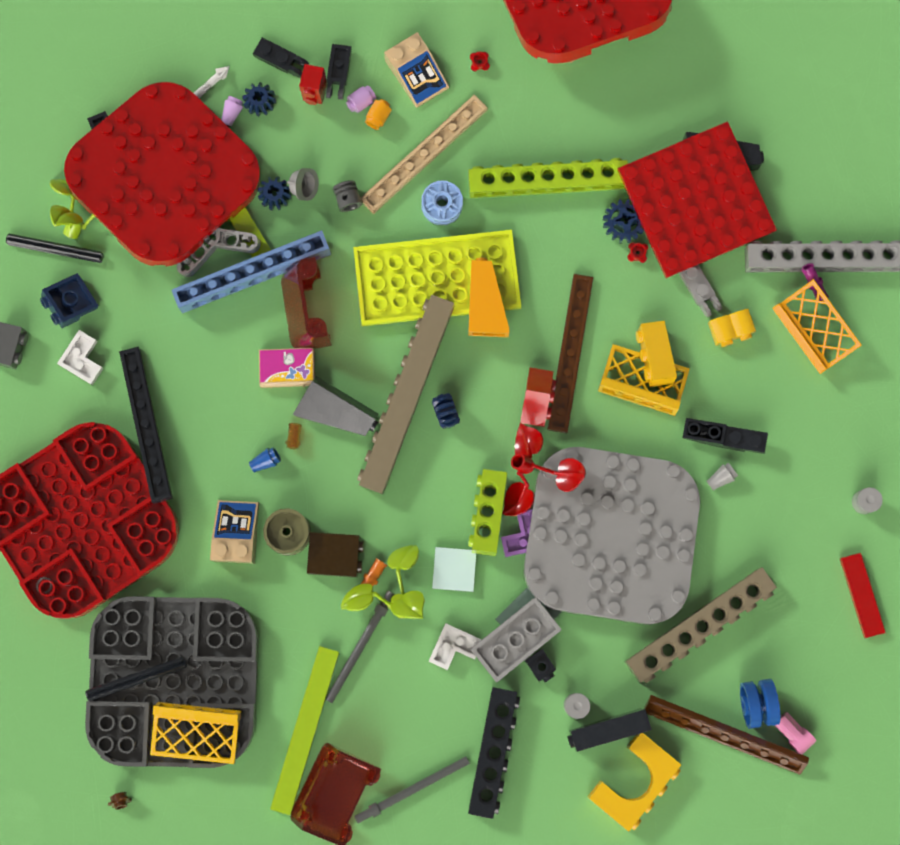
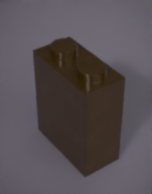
(334, 555)

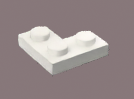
(76, 359)
(450, 642)

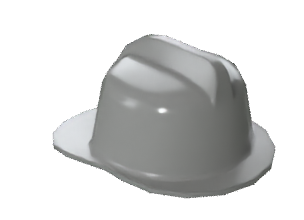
(304, 184)

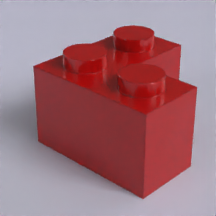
(538, 395)

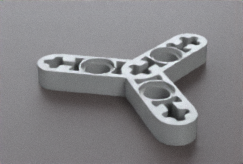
(220, 242)

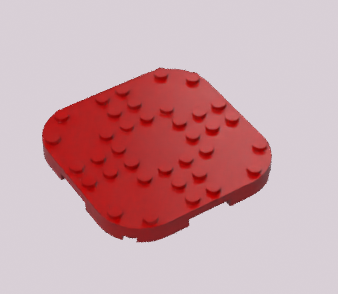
(571, 28)
(162, 173)
(82, 521)

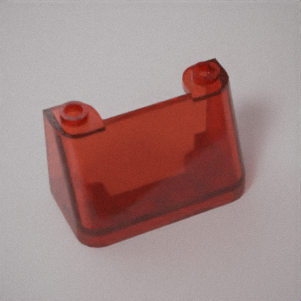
(303, 331)
(333, 794)

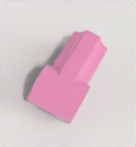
(798, 737)

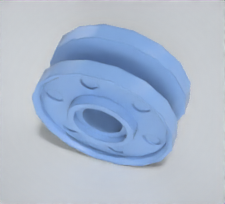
(442, 191)

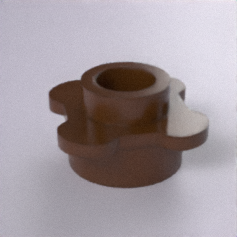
(119, 800)

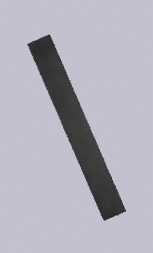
(146, 425)

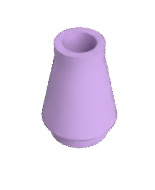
(231, 110)

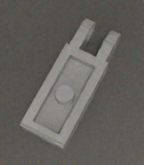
(700, 289)

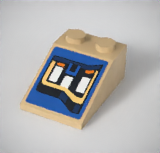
(416, 70)
(235, 532)

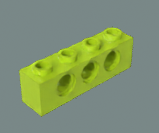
(496, 481)

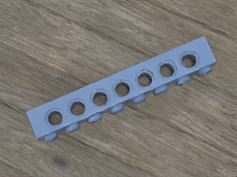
(249, 272)

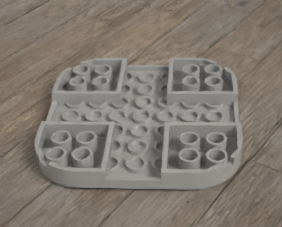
(616, 540)

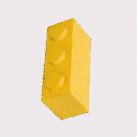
(656, 353)

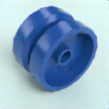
(760, 703)

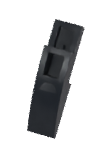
(725, 436)

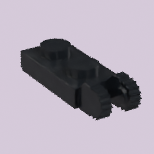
(279, 57)
(338, 69)

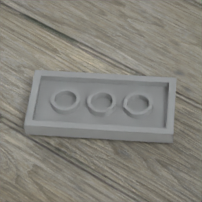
(515, 639)

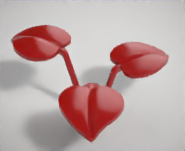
(529, 442)

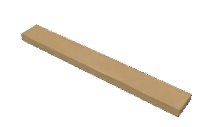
(424, 154)

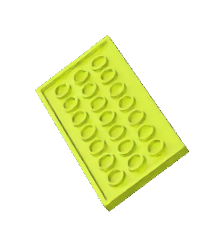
(401, 275)

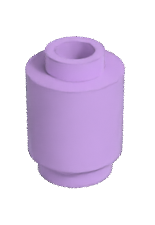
(360, 99)

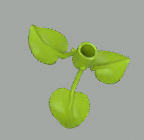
(63, 216)
(402, 605)

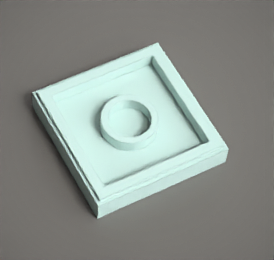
(454, 569)

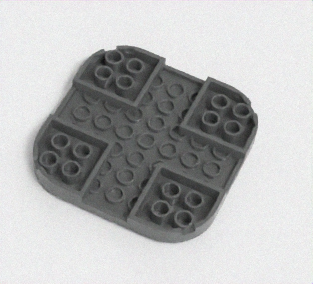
(221, 673)

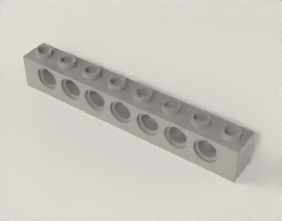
(858, 263)

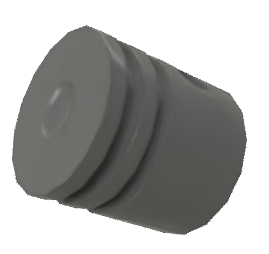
(347, 196)

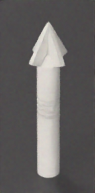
(221, 73)

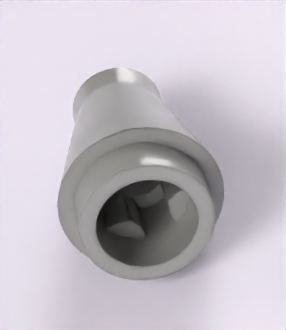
(722, 476)

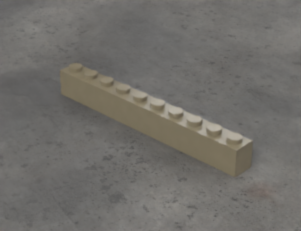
(406, 395)

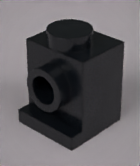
(533, 662)

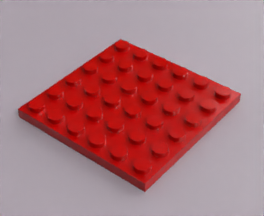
(696, 199)

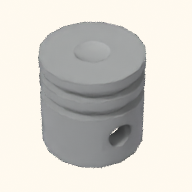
(867, 500)
(576, 705)

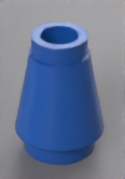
(265, 460)

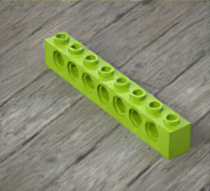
(539, 185)

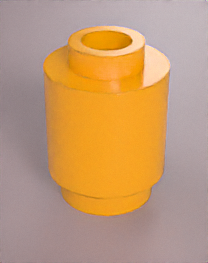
(378, 114)

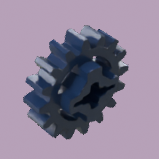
(616, 223)

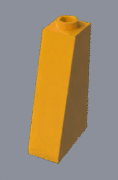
(486, 305)

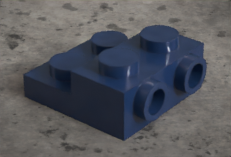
(68, 300)

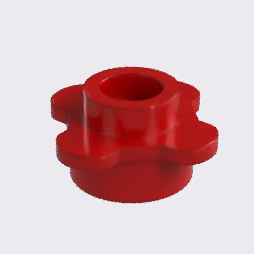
(475, 57)
(642, 248)

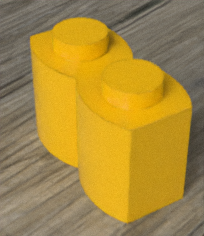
(732, 327)

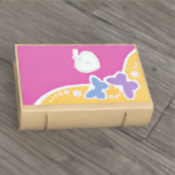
(286, 367)

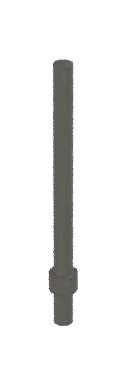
(380, 611)
(375, 809)

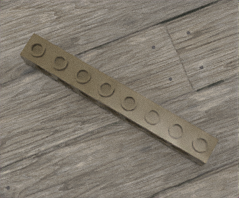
(764, 588)

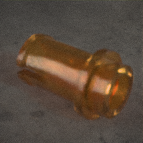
(293, 436)

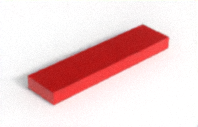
(862, 595)

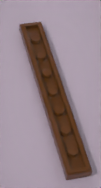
(570, 353)
(726, 734)

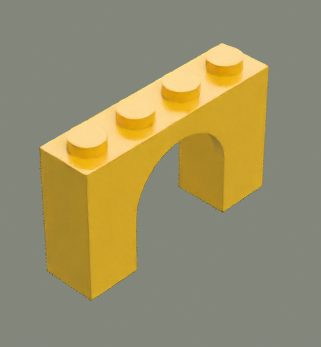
(661, 768)

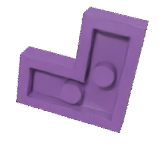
(517, 543)

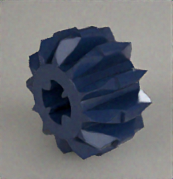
(267, 99)
(266, 193)
(445, 410)

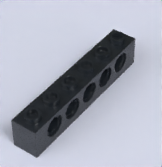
(477, 805)

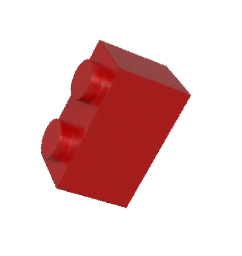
(313, 84)

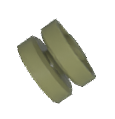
(287, 544)

